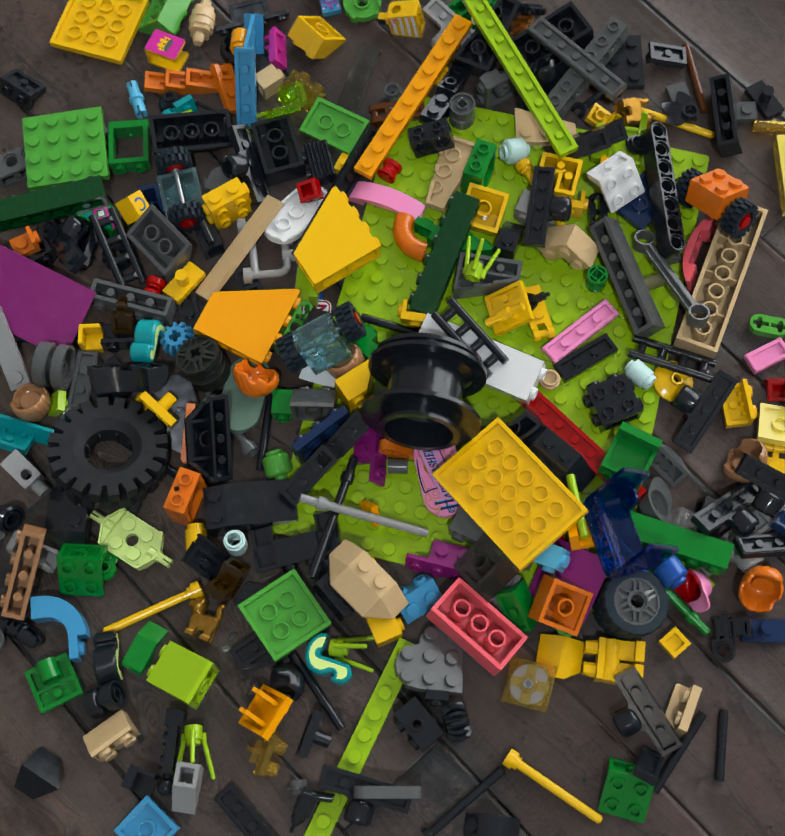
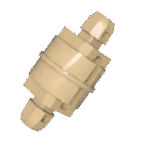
(202, 22)

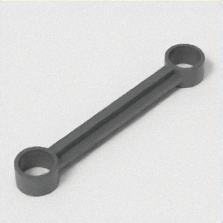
(671, 279)

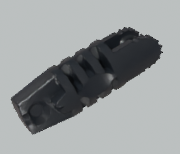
(21, 631)

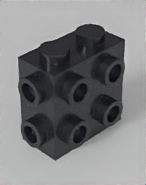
(612, 402)

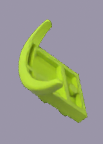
(620, 146)

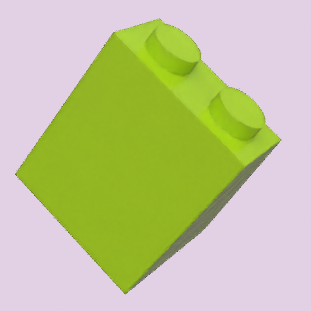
(182, 674)

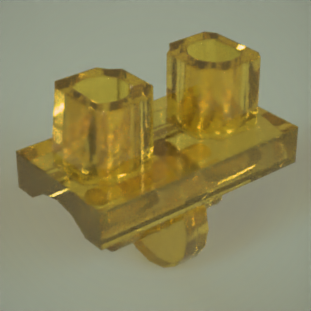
(264, 765)

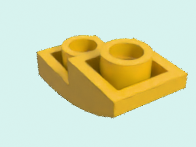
(600, 115)

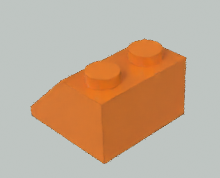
(560, 605)

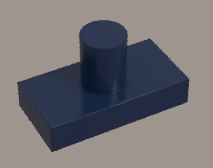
(766, 631)

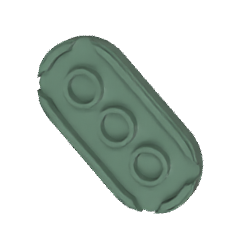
(243, 410)

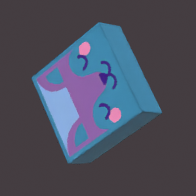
(330, 7)

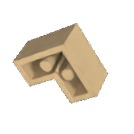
(571, 244)

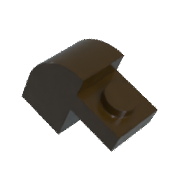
(228, 581)

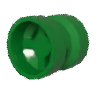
(593, 282)

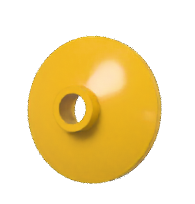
(667, 386)

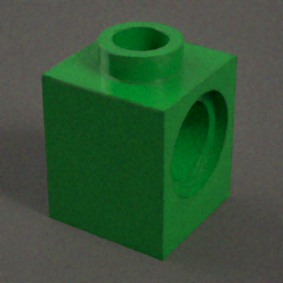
(281, 405)

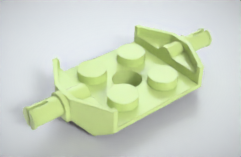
(121, 525)

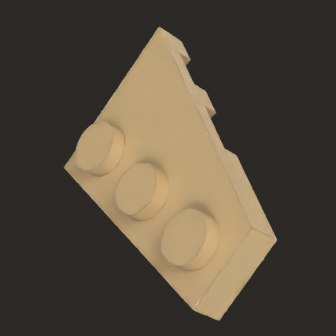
(530, 131)

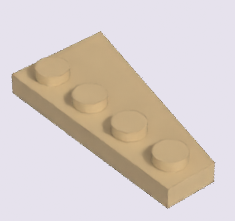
(448, 174)

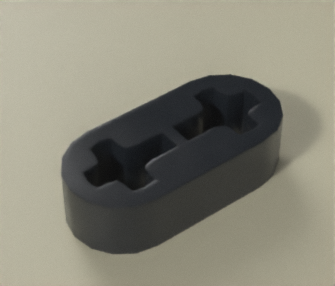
(592, 211)

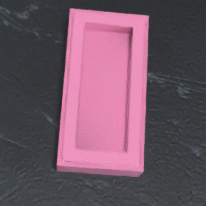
(766, 356)

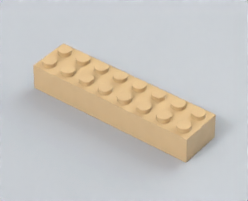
(719, 287)

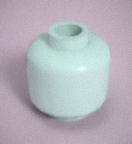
(513, 150)

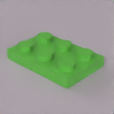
(334, 124)

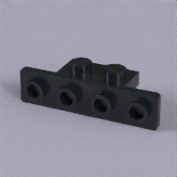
(249, 7)

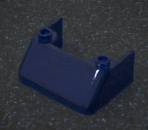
(614, 528)

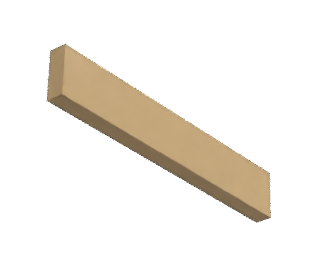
(240, 247)

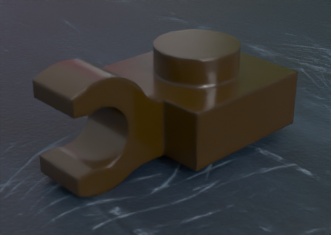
(121, 320)

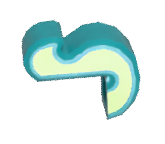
(146, 337)
(325, 666)

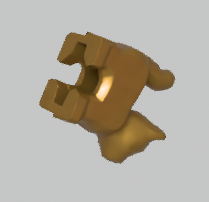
(632, 111)
(200, 621)

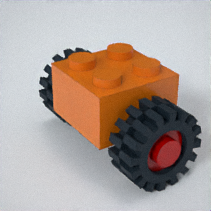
(718, 197)

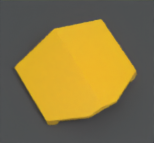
(561, 652)

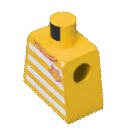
(404, 18)

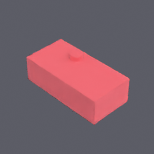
(476, 626)

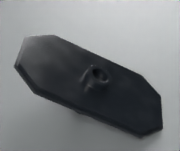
(184, 393)

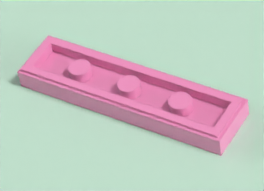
(580, 331)

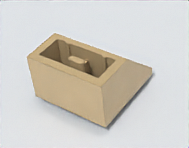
(111, 736)

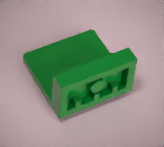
(81, 569)
(624, 793)

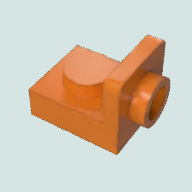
(26, 243)

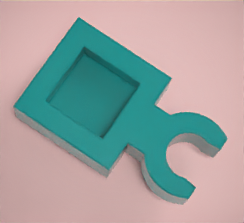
(184, 104)

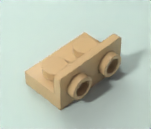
(682, 707)

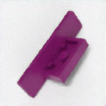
(367, 452)
(440, 561)

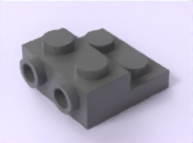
(494, 89)

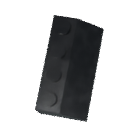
(190, 130)

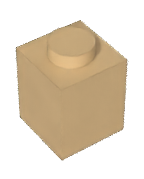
(269, 80)

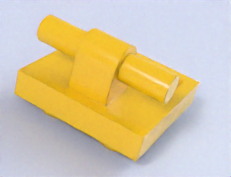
(508, 308)

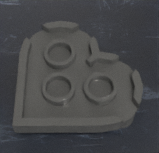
(431, 664)

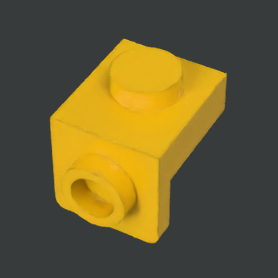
(579, 206)
(413, 319)

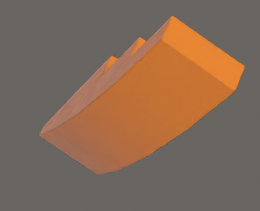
(189, 82)

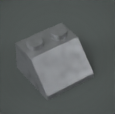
(313, 404)

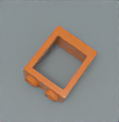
(185, 503)

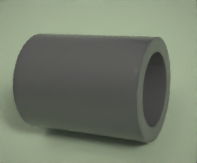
(397, 466)

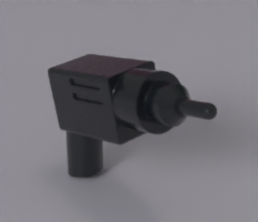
(306, 804)

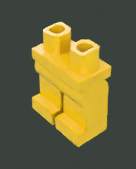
(612, 657)

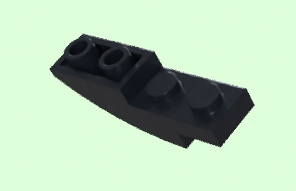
(451, 84)
(596, 139)

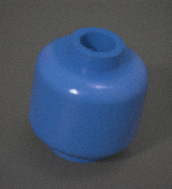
(671, 573)

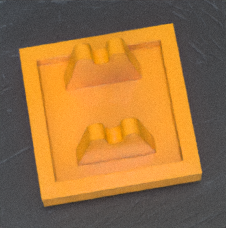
(265, 711)

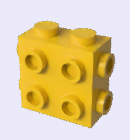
(227, 203)

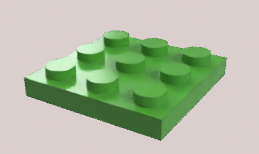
(284, 615)

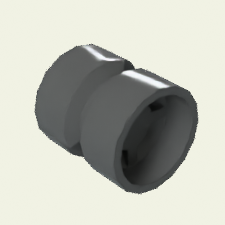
(462, 111)

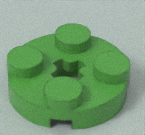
(362, 13)

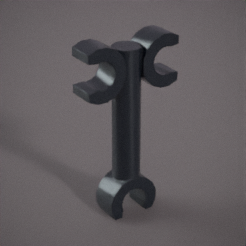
(589, 102)

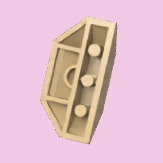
(364, 583)

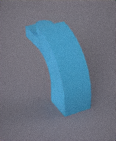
(58, 610)

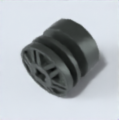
(203, 363)

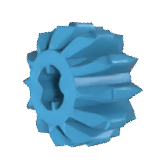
(175, 337)

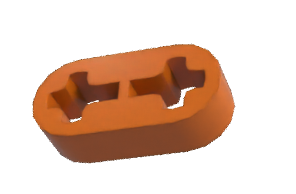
(394, 450)

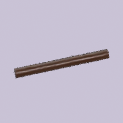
(695, 80)

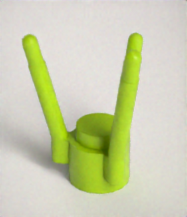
(473, 271)
(340, 647)
(193, 735)

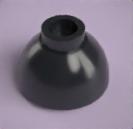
(167, 99)
(11, 517)

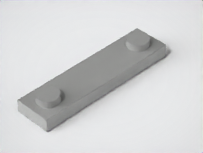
(11, 358)

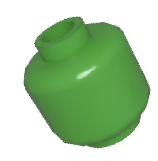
(277, 464)

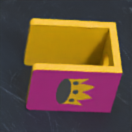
(166, 51)

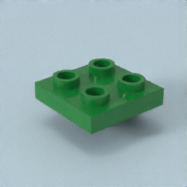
(54, 682)

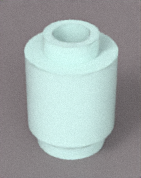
(640, 374)
(233, 537)

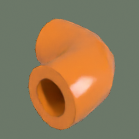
(405, 238)

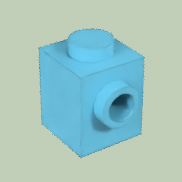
(553, 559)

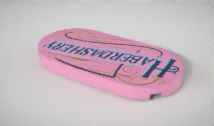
(434, 495)

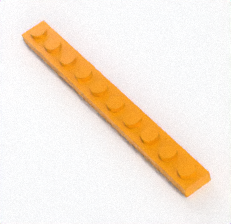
(413, 97)

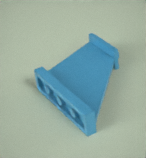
(246, 69)

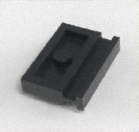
(205, 557)

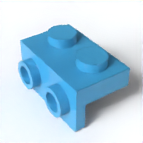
(421, 596)

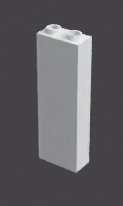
(515, 378)

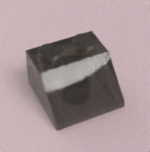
(486, 568)

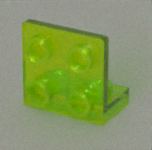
(292, 98)

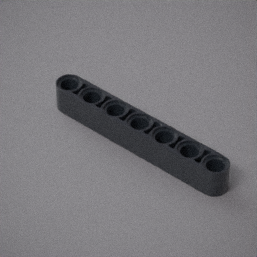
(662, 190)

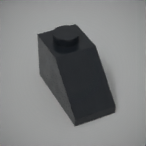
(509, 240)

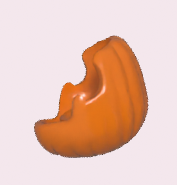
(256, 380)
(760, 588)

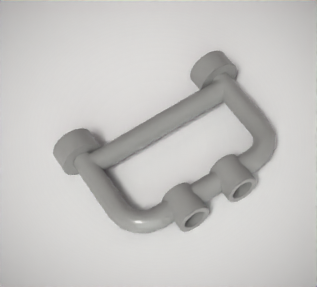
(252, 273)

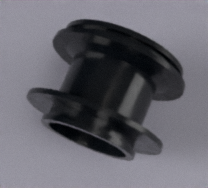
(424, 391)

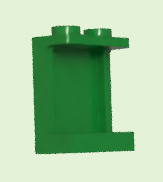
(631, 450)

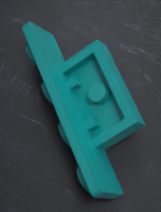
(21, 434)

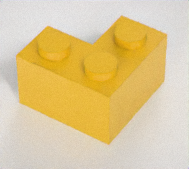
(566, 173)

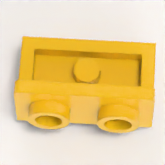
(738, 407)

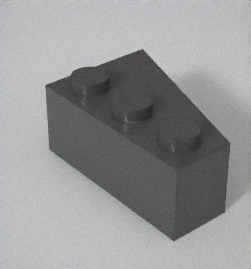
(501, 274)

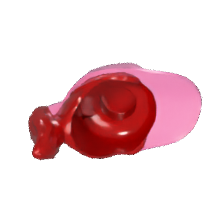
(696, 590)

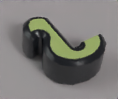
(106, 657)

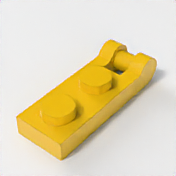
(541, 318)

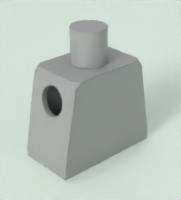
(20, 468)

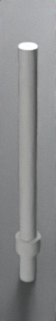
(322, 503)

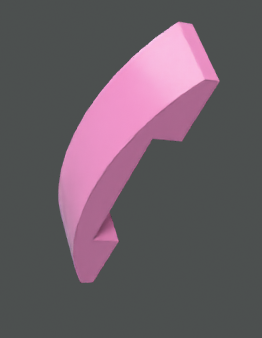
(386, 198)

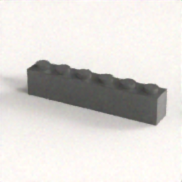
(626, 277)

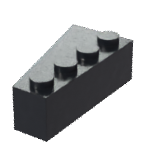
(476, 53)

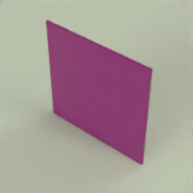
(583, 572)

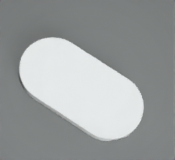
(292, 219)

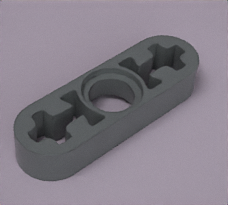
(387, 792)

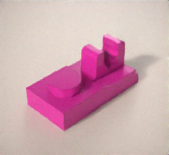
(276, 48)

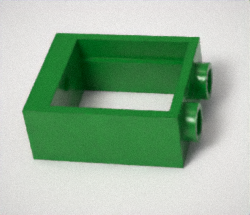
(129, 129)
(482, 167)

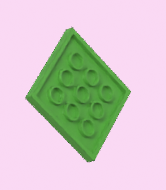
(65, 147)

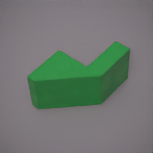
(143, 647)

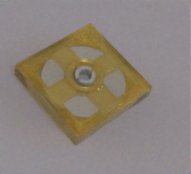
(529, 684)

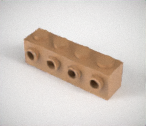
(24, 570)

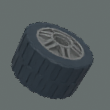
(631, 605)

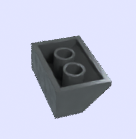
(160, 241)

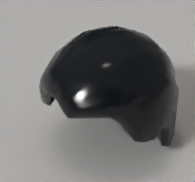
(288, 682)

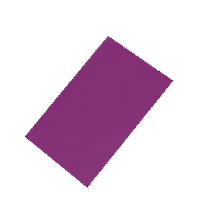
(40, 301)

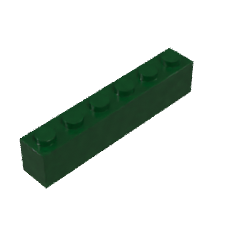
(52, 203)
(445, 253)

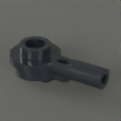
(633, 144)

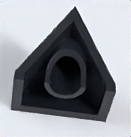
(39, 774)

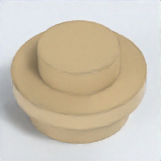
(551, 380)

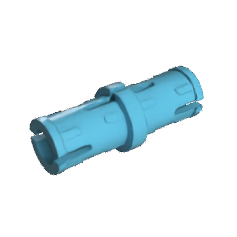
(136, 99)

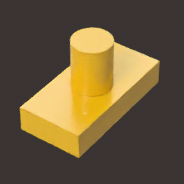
(184, 282)
(161, 407)

